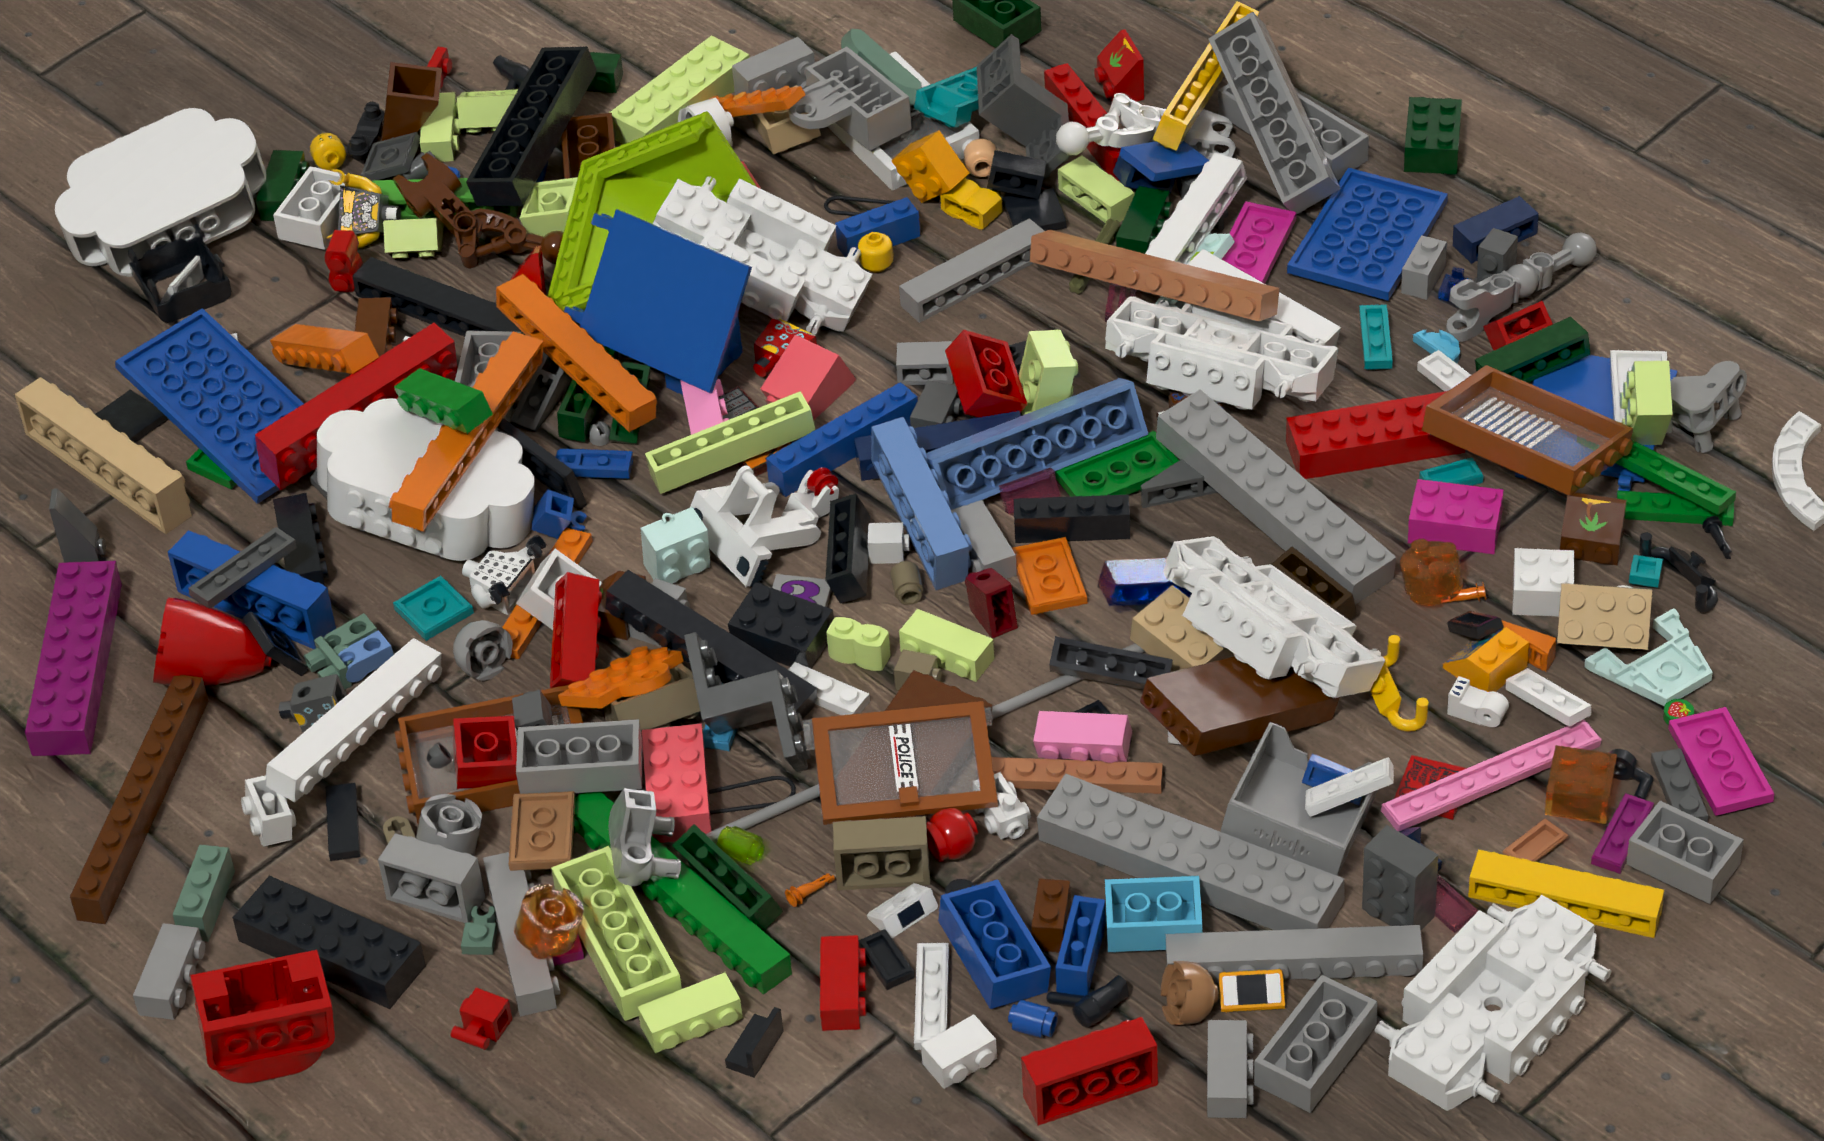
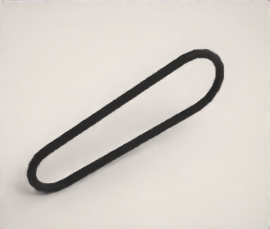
(752, 782)

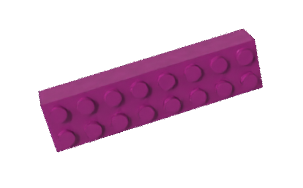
(73, 659)

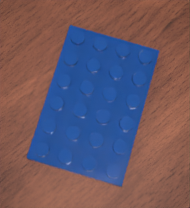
(1367, 233)

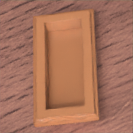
(1536, 842)

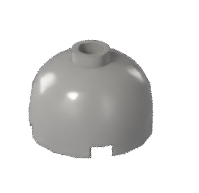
(482, 649)

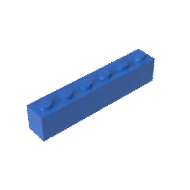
(834, 442)

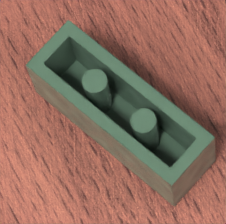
(205, 889)

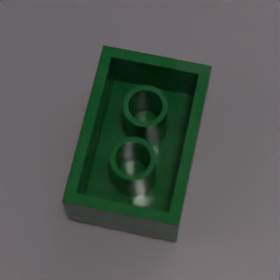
(998, 19)
(1432, 135)

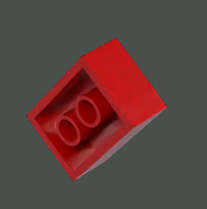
(985, 375)

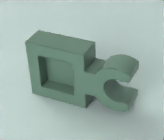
(481, 934)

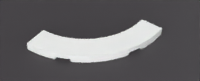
(1788, 470)

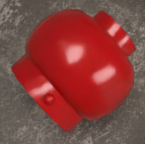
(951, 834)

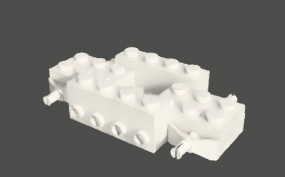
(780, 245)
(1219, 353)
(1269, 619)
(1526, 966)

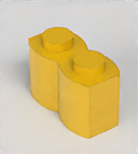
(972, 204)

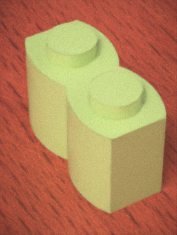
(859, 644)

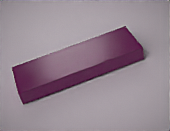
(1613, 846)

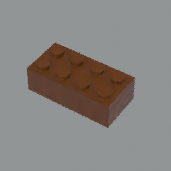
(586, 138)

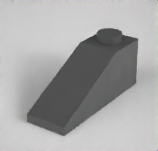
(541, 395)
(1173, 485)
(75, 532)

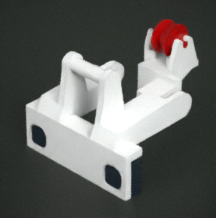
(748, 545)

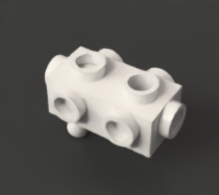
(1010, 816)

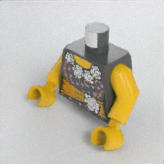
(363, 208)

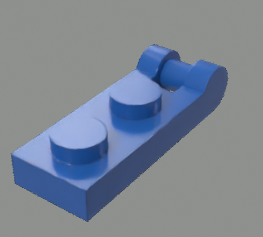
(597, 462)

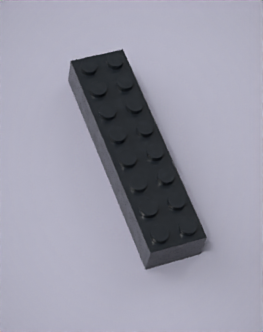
(531, 126)

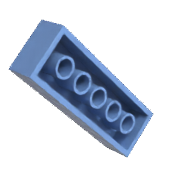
(920, 503)

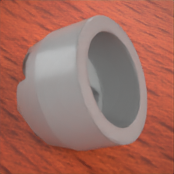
(594, 434)

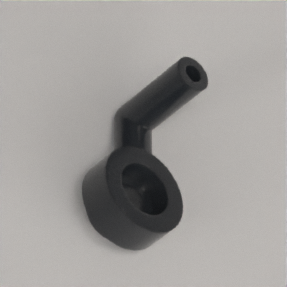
(1627, 768)

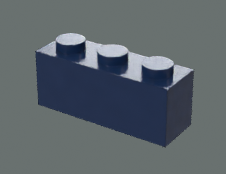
(1511, 217)

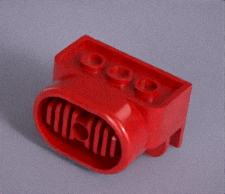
(264, 1017)

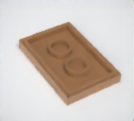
(541, 830)

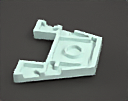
(1664, 672)

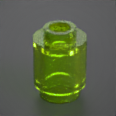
(741, 844)

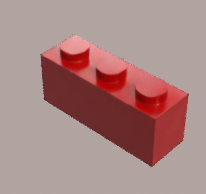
(841, 982)

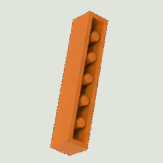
(324, 348)

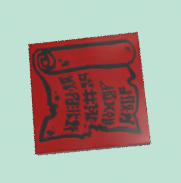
(1424, 772)

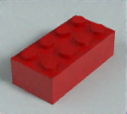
(1089, 1070)

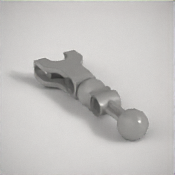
(1496, 293)

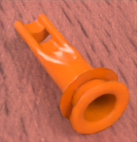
(1468, 594)
(796, 895)

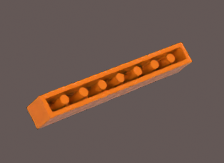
(577, 353)

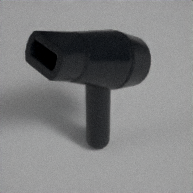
(511, 70)
(1095, 1005)

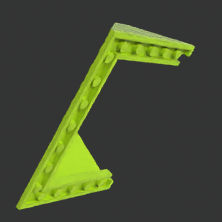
(637, 182)

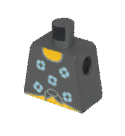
(312, 700)

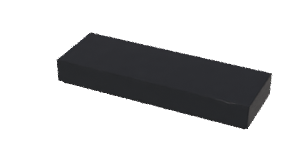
(342, 821)

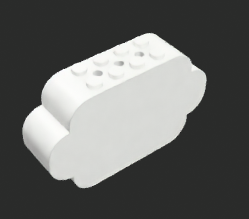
(159, 186)
(371, 452)

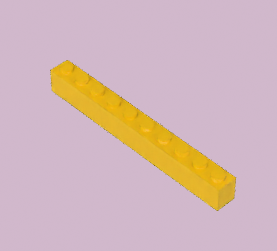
(1195, 90)

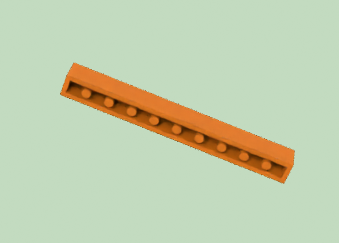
(454, 450)

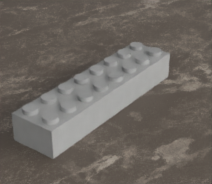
(1274, 113)

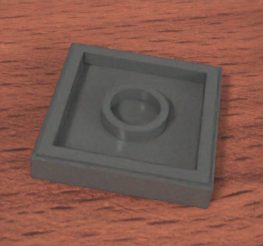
(391, 157)

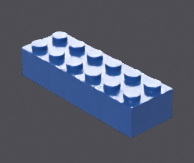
(275, 595)

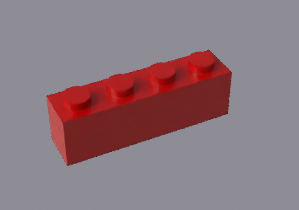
(574, 629)

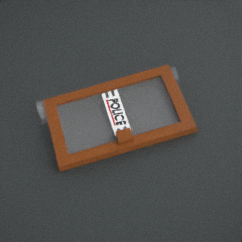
(903, 761)

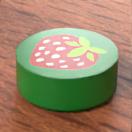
(1676, 709)

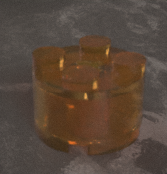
(1431, 572)
(548, 921)

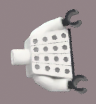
(503, 576)

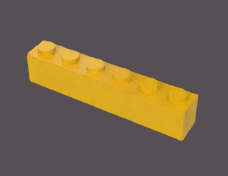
(1593, 897)

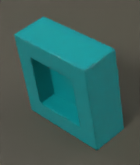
(1645, 571)

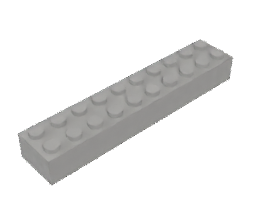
(1274, 494)
(1159, 844)

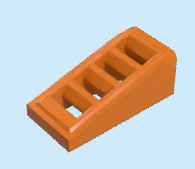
(1541, 646)

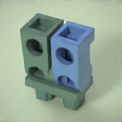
(350, 651)

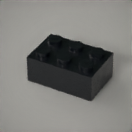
(782, 626)

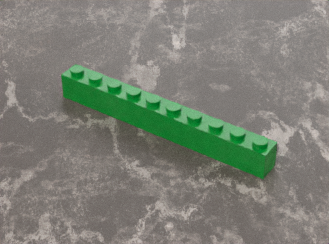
(695, 905)

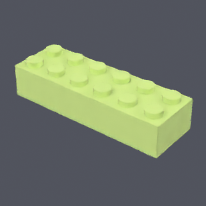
(690, 80)
(618, 933)

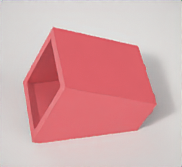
(808, 369)

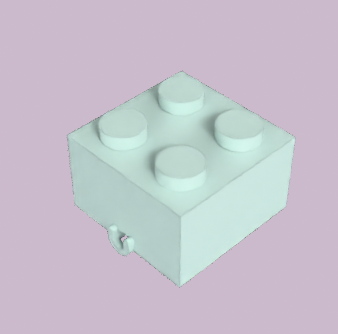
(675, 546)

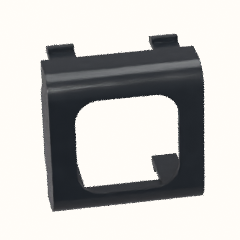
(171, 260)

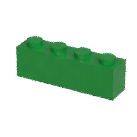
(443, 400)

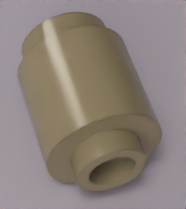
(906, 582)

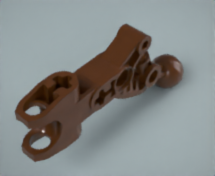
(437, 195)

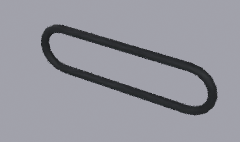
(851, 199)

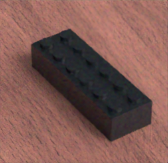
(350, 947)

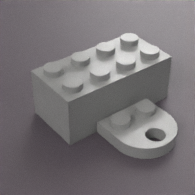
(854, 97)

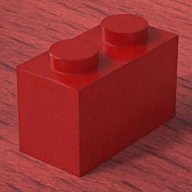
(1517, 325)

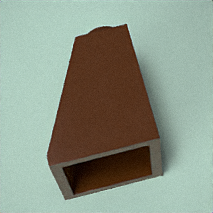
(410, 98)

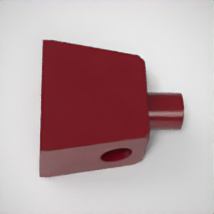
(991, 592)

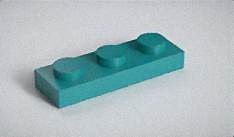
(1375, 337)

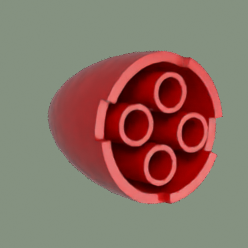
(205, 645)

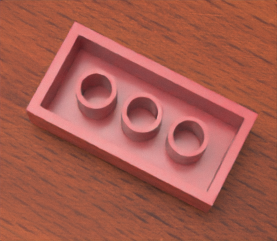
(677, 777)

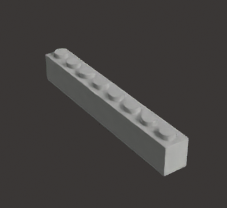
(1304, 951)

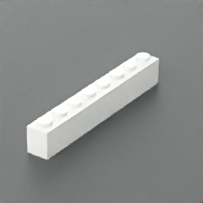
(353, 720)

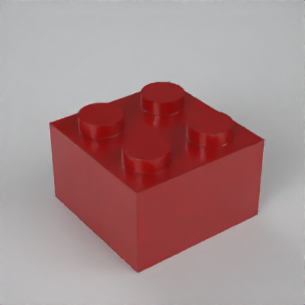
(484, 751)

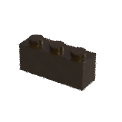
(1316, 581)

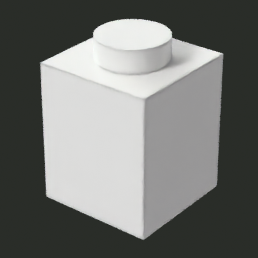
(887, 543)

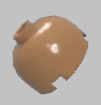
(1188, 993)

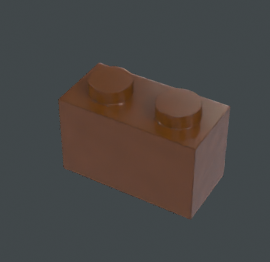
(1051, 913)

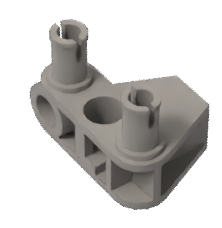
(1695, 398)
(630, 834)

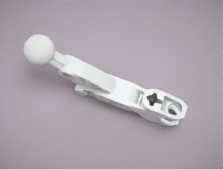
(1141, 124)

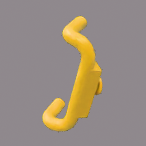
(1387, 695)

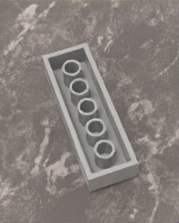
(1340, 141)

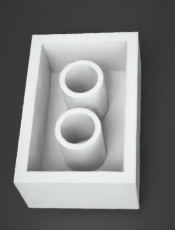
(310, 209)

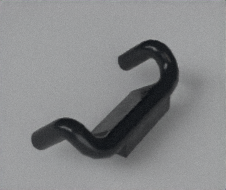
(1689, 566)

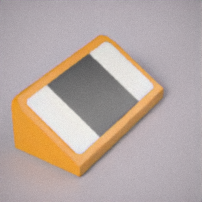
(1251, 990)

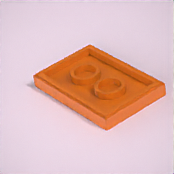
(1049, 576)

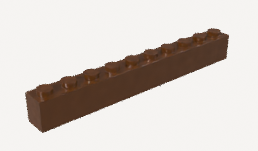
(139, 800)

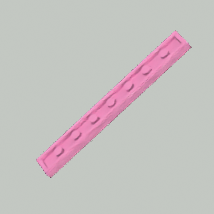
(1486, 776)

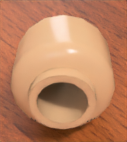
(979, 157)

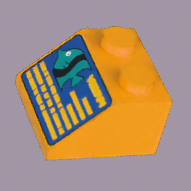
(1490, 660)

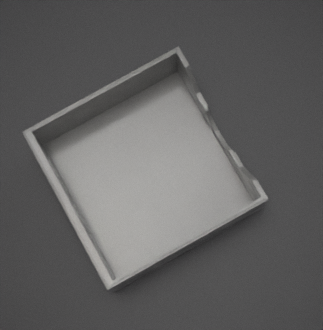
(1272, 812)

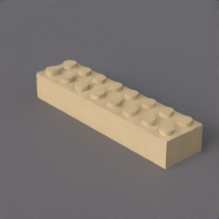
(104, 455)

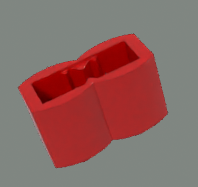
(343, 260)

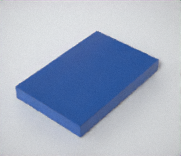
(1163, 163)

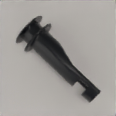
(1713, 526)

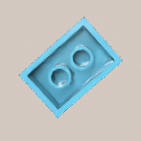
(1148, 908)

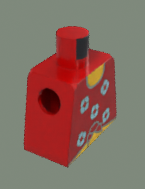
(773, 342)

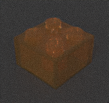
(1580, 784)

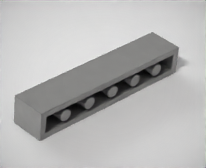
(969, 272)
(529, 976)

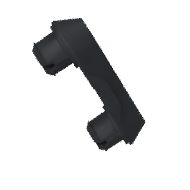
(366, 132)

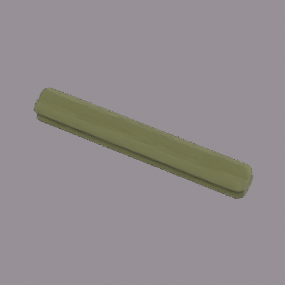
(1105, 236)

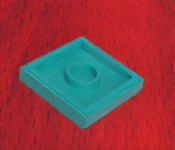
(433, 608)

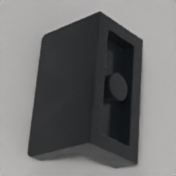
(755, 1043)

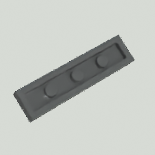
(242, 568)

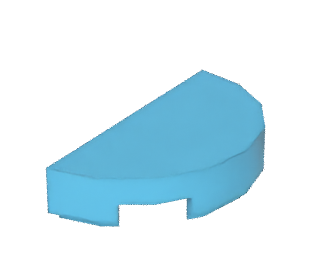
(1438, 341)

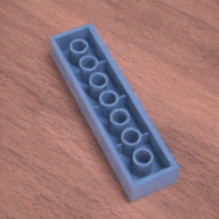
(1039, 441)

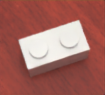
(959, 1051)

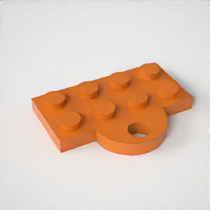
(625, 677)

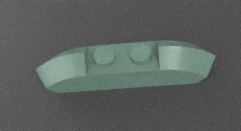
(882, 61)

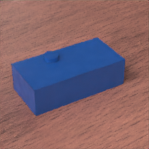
(994, 944)

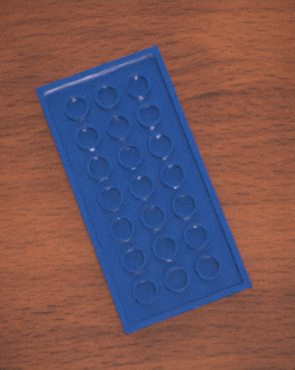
(212, 394)

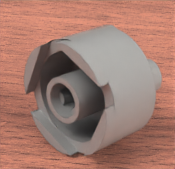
(450, 823)

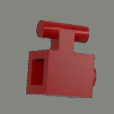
(483, 1019)

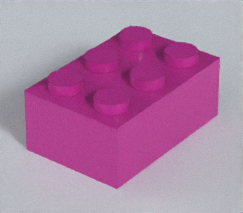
(1456, 515)

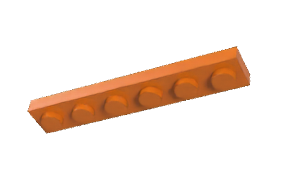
(761, 101)
(522, 624)

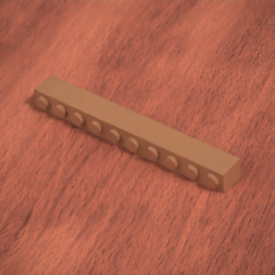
(1155, 275)

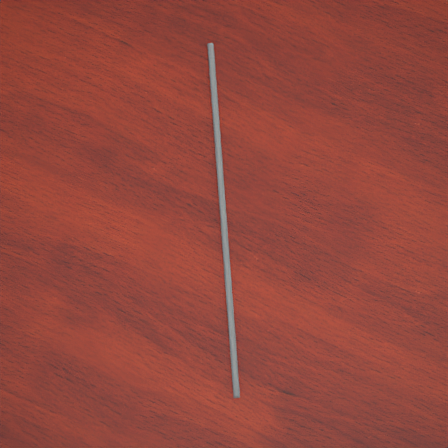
(813, 792)

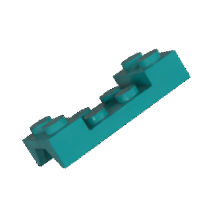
(950, 99)

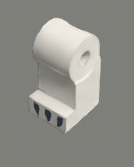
(1476, 704)

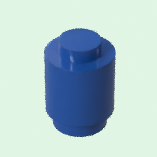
(1033, 1019)

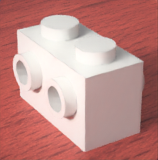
(268, 812)

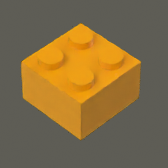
(930, 166)

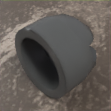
(438, 756)

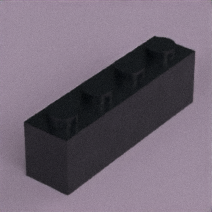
(1072, 517)
(295, 518)
(847, 548)
(1106, 663)

